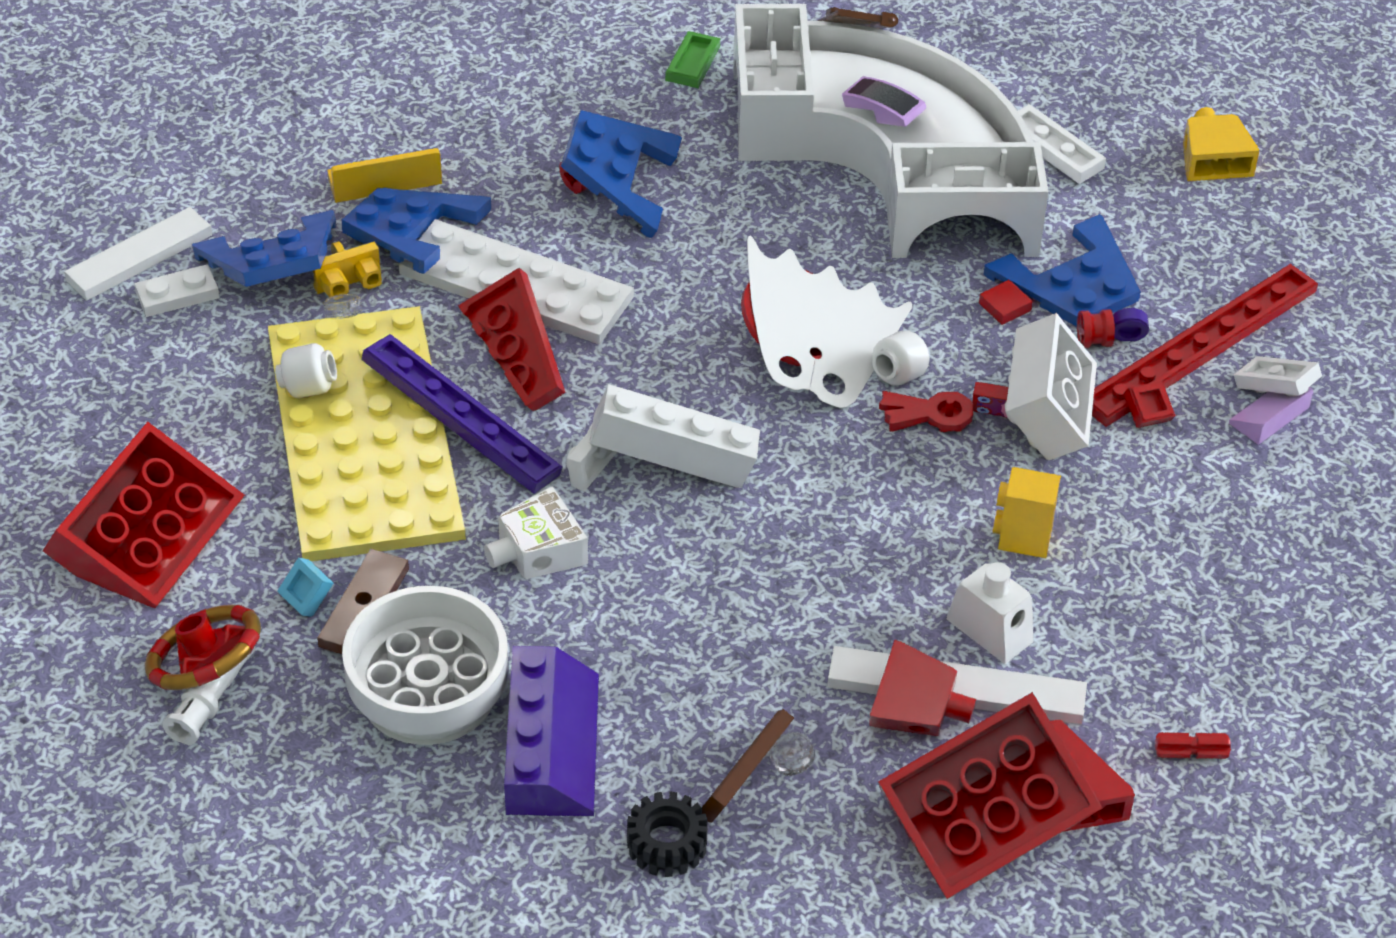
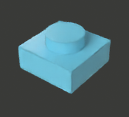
(305, 587)

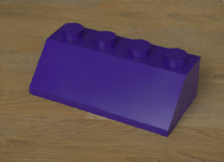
(550, 734)

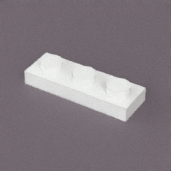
(1062, 147)

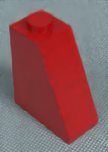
(1109, 788)

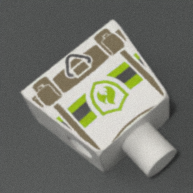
(539, 537)

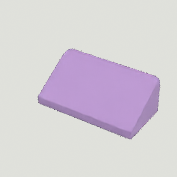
(1270, 414)

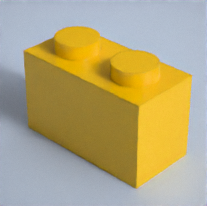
(1027, 513)

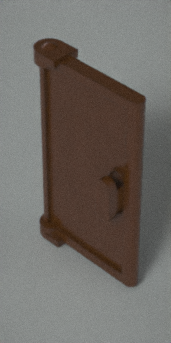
(882, 21)

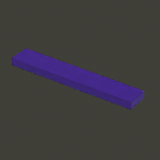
(462, 413)

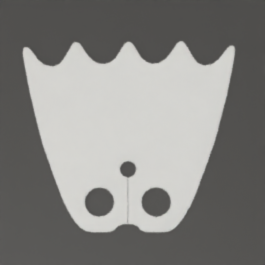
(815, 310)

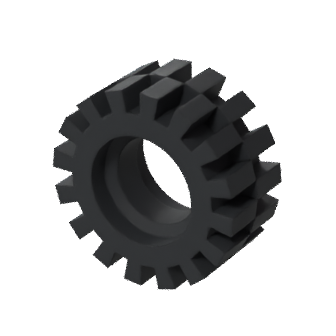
(667, 854)

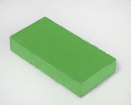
(692, 59)

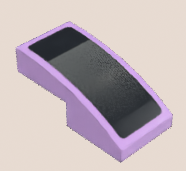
(888, 101)

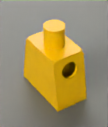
(1218, 147)

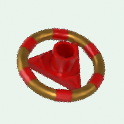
(204, 651)

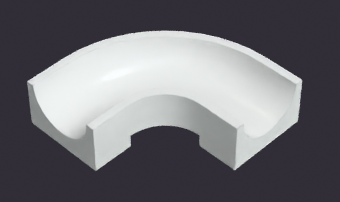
(952, 160)

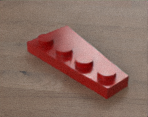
(516, 337)

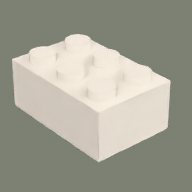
(1051, 387)

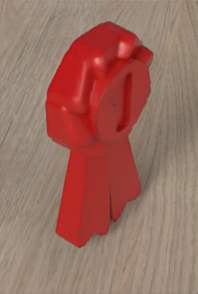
(944, 410)

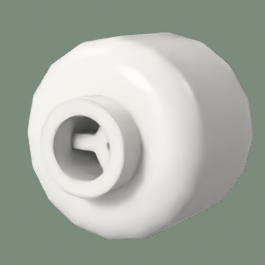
(900, 358)
(306, 370)

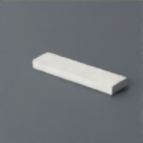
(138, 253)

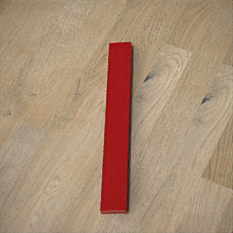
(1204, 340)

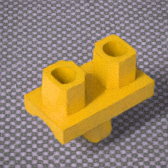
(347, 268)

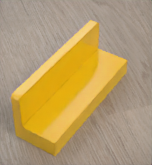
(394, 172)

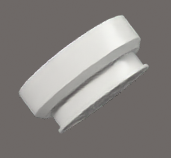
(426, 663)

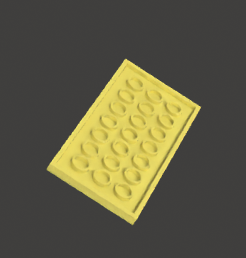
(364, 454)

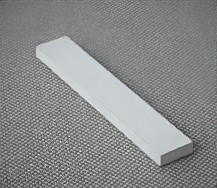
(993, 688)

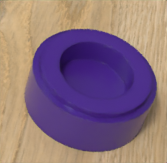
(1130, 324)

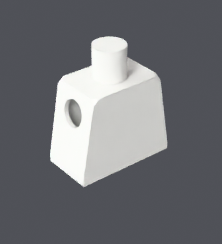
(994, 611)

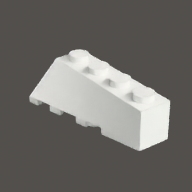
(674, 436)

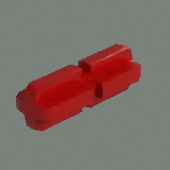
(1202, 745)

